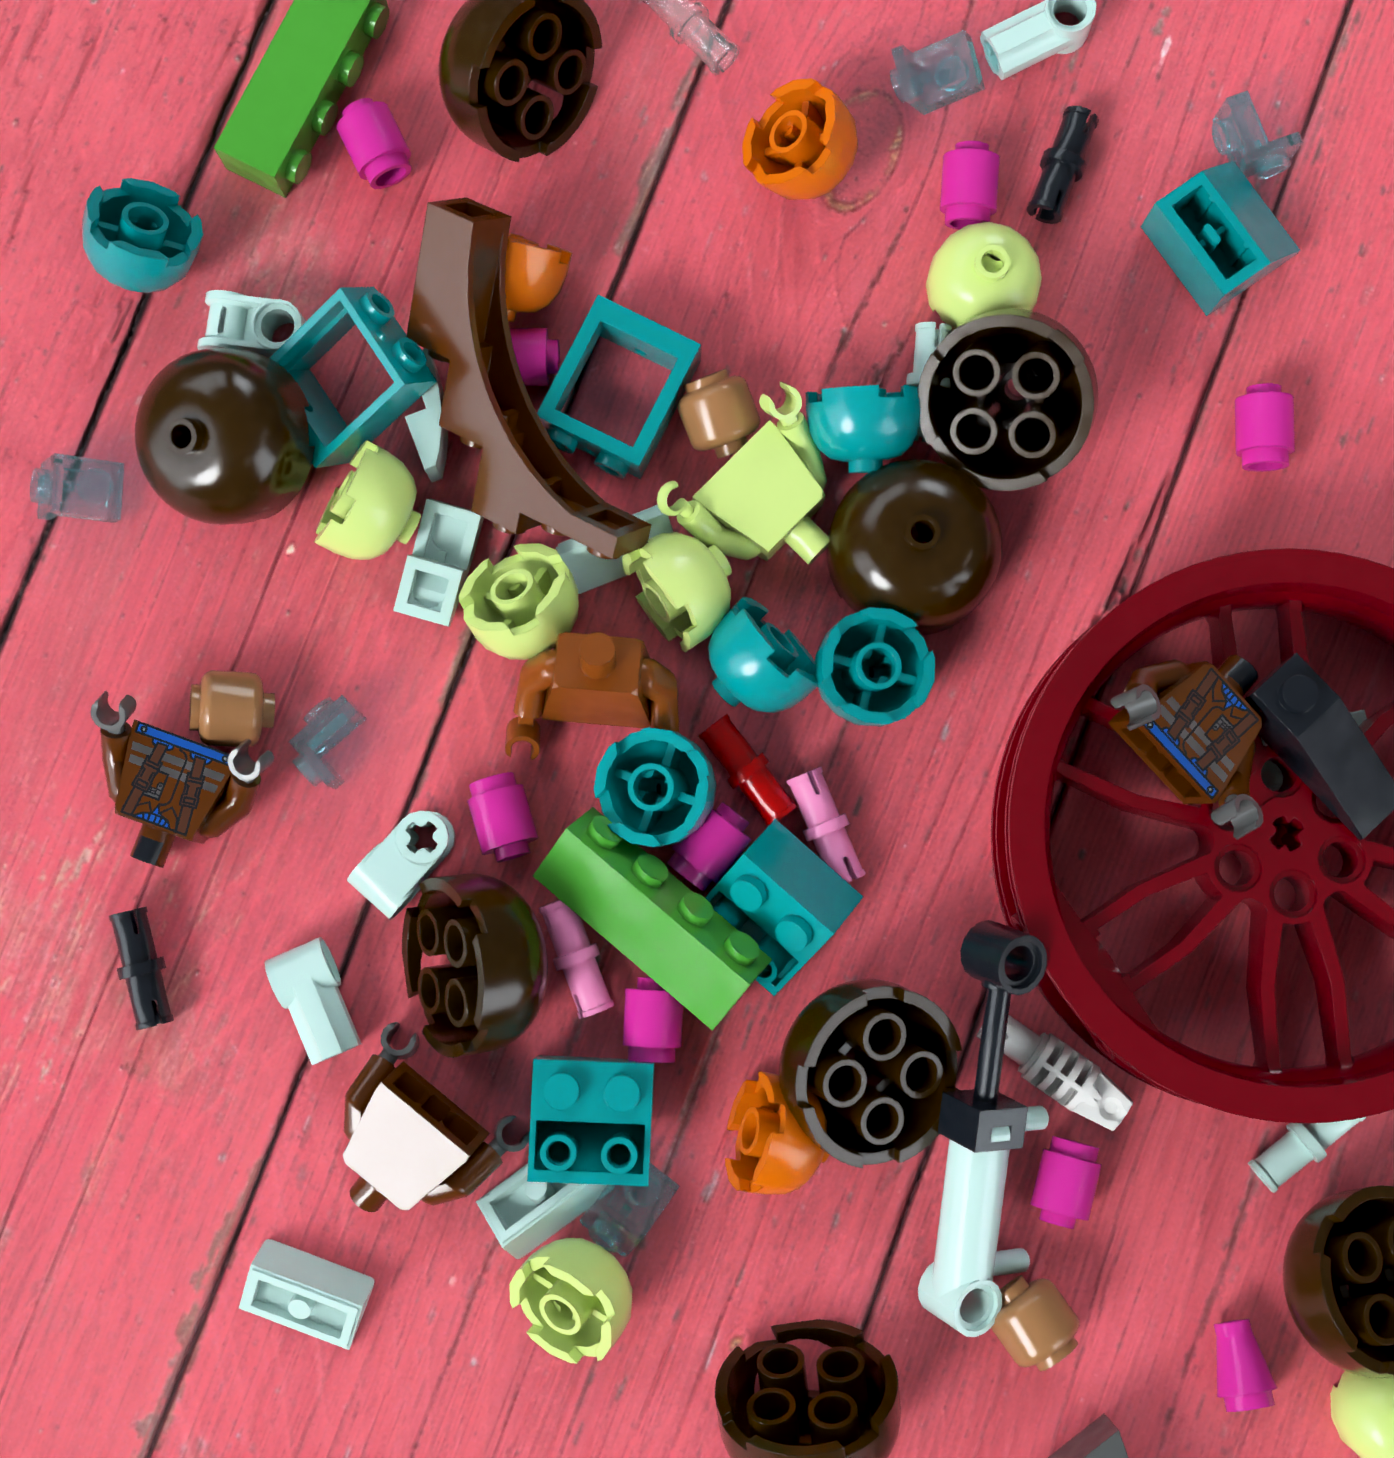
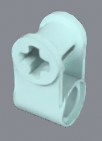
(246, 322)
(395, 867)

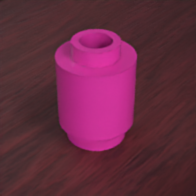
(374, 143)
(969, 184)
(535, 355)
(1264, 427)
(502, 817)
(711, 848)
(651, 1023)
(1066, 1182)

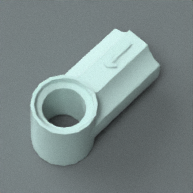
(1036, 35)
(308, 985)

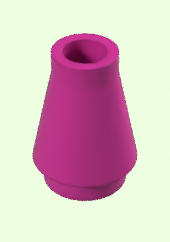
(1241, 1368)

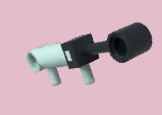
(980, 1134)

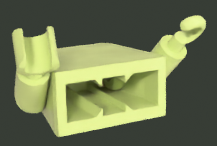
(761, 492)

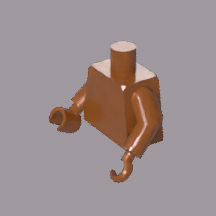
(593, 682)

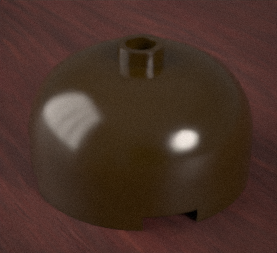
(495, 54)
(985, 428)
(224, 436)
(882, 565)
(495, 961)
(875, 1065)
(1343, 1280)
(847, 1418)

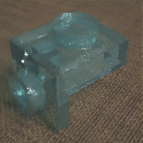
(936, 73)
(1243, 140)
(78, 488)
(327, 726)
(626, 1213)

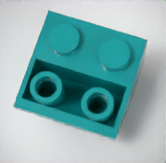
(1218, 235)
(783, 901)
(591, 1121)

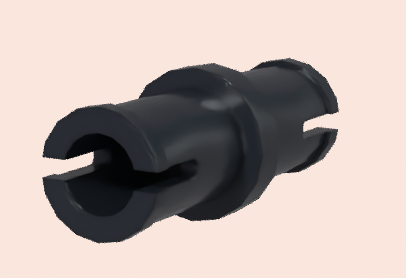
(1062, 164)
(141, 968)

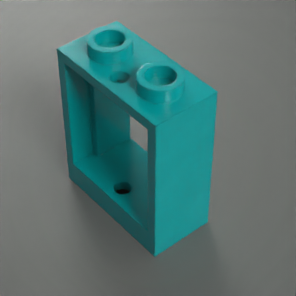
(643, 338)
(400, 356)

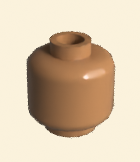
(718, 413)
(230, 708)
(1035, 1323)

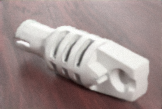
(1065, 1075)

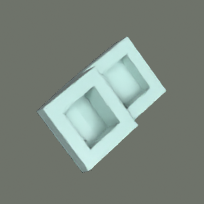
(424, 426)
(438, 562)

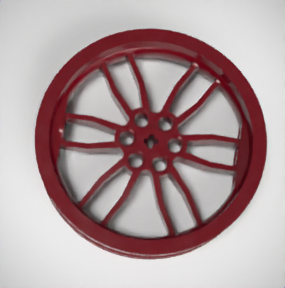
(1079, 973)

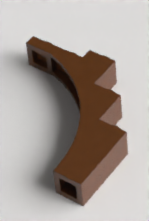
(464, 321)

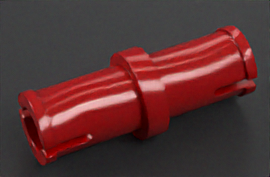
(747, 770)

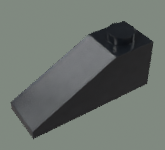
(1323, 745)

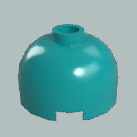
(140, 235)
(863, 424)
(758, 661)
(874, 667)
(655, 787)

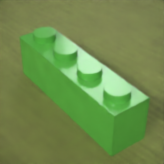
(298, 89)
(652, 918)

